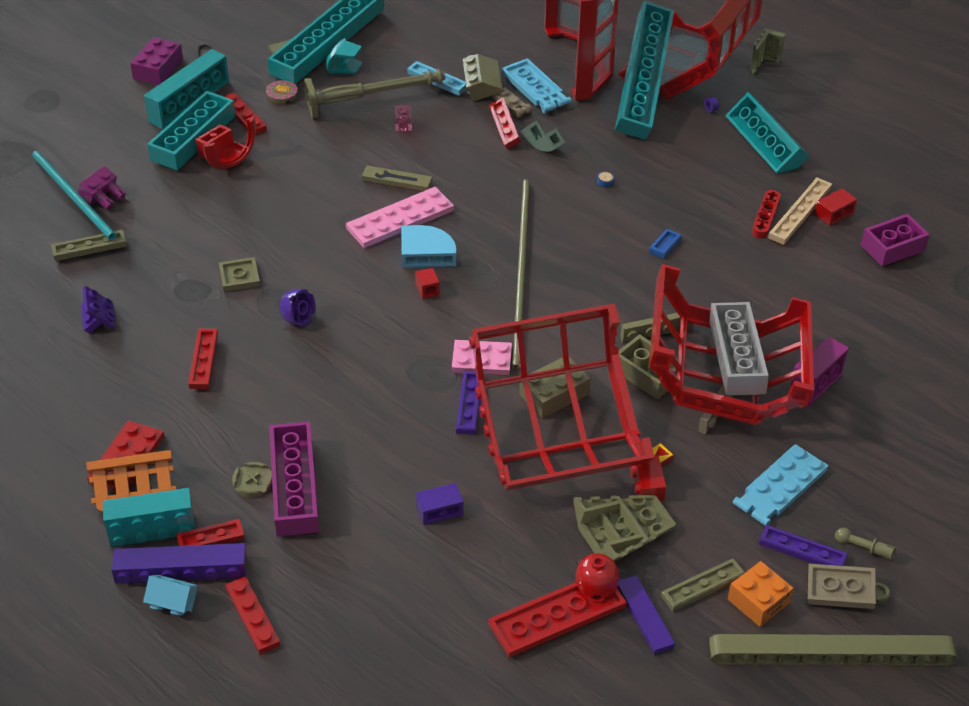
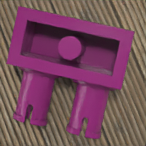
(98, 185)

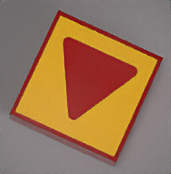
(664, 454)

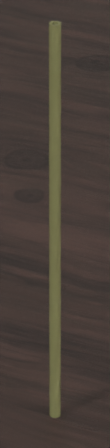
(521, 267)

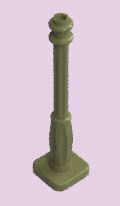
(347, 92)

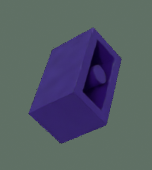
(439, 503)

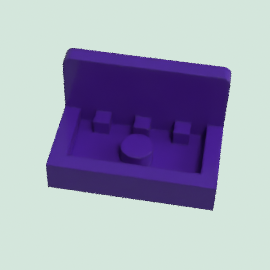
(96, 310)

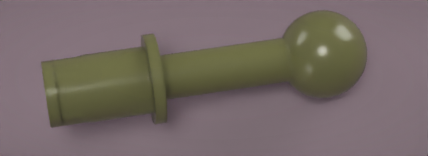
(845, 536)

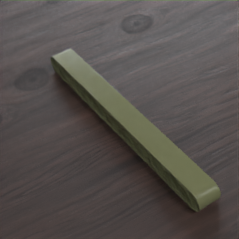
(833, 650)

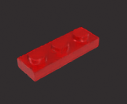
(220, 533)

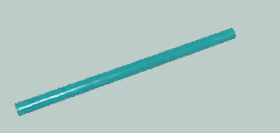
(70, 191)

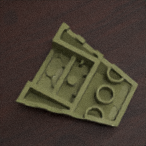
(619, 524)

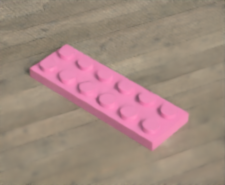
(388, 220)

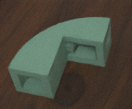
(538, 139)

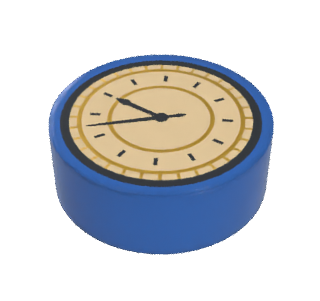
(605, 179)

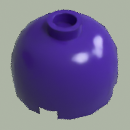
(297, 307)

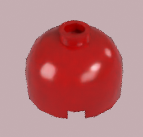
(597, 575)

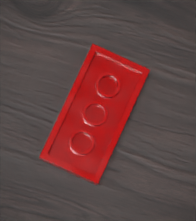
(130, 441)

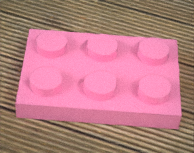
(495, 357)

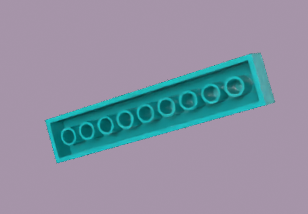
(318, 39)
(644, 71)

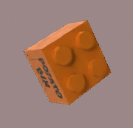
(760, 593)

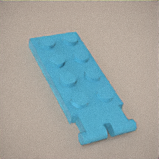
(535, 85)
(781, 484)

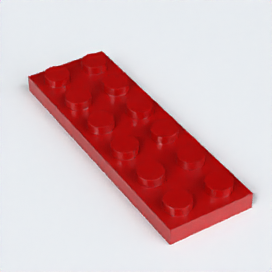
(551, 617)

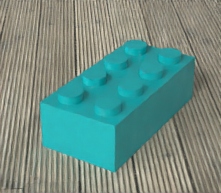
(148, 517)

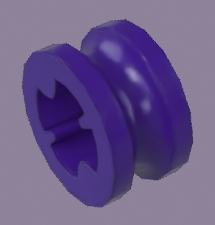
(711, 104)

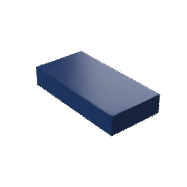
(665, 243)

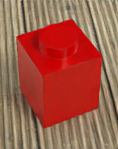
(427, 283)

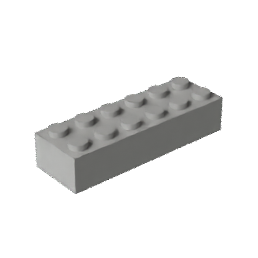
(738, 349)

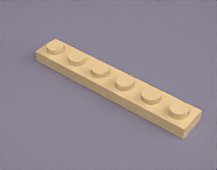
(799, 211)

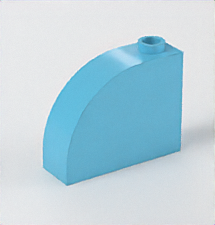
(427, 247)

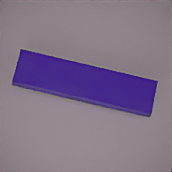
(468, 405)
(801, 547)
(645, 615)

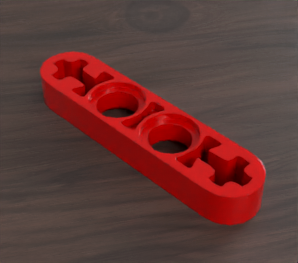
(764, 213)

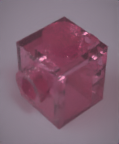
(403, 118)

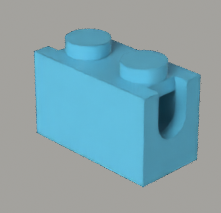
(170, 594)

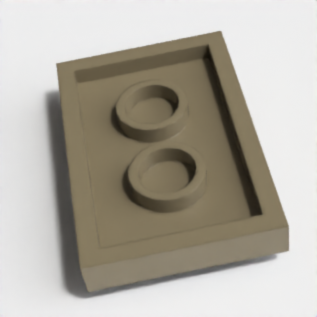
(841, 586)

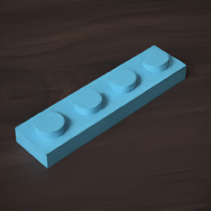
(450, 83)

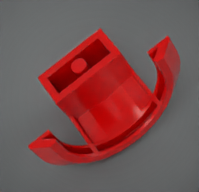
(220, 148)

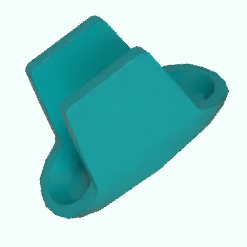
(344, 60)

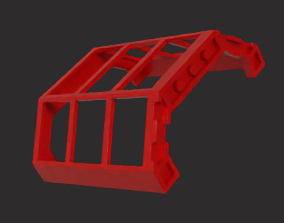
(748, 412)
(641, 448)

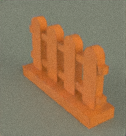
(120, 466)

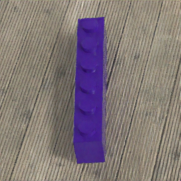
(180, 562)

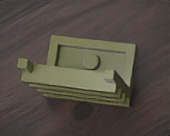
(768, 47)

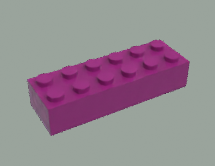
(293, 479)

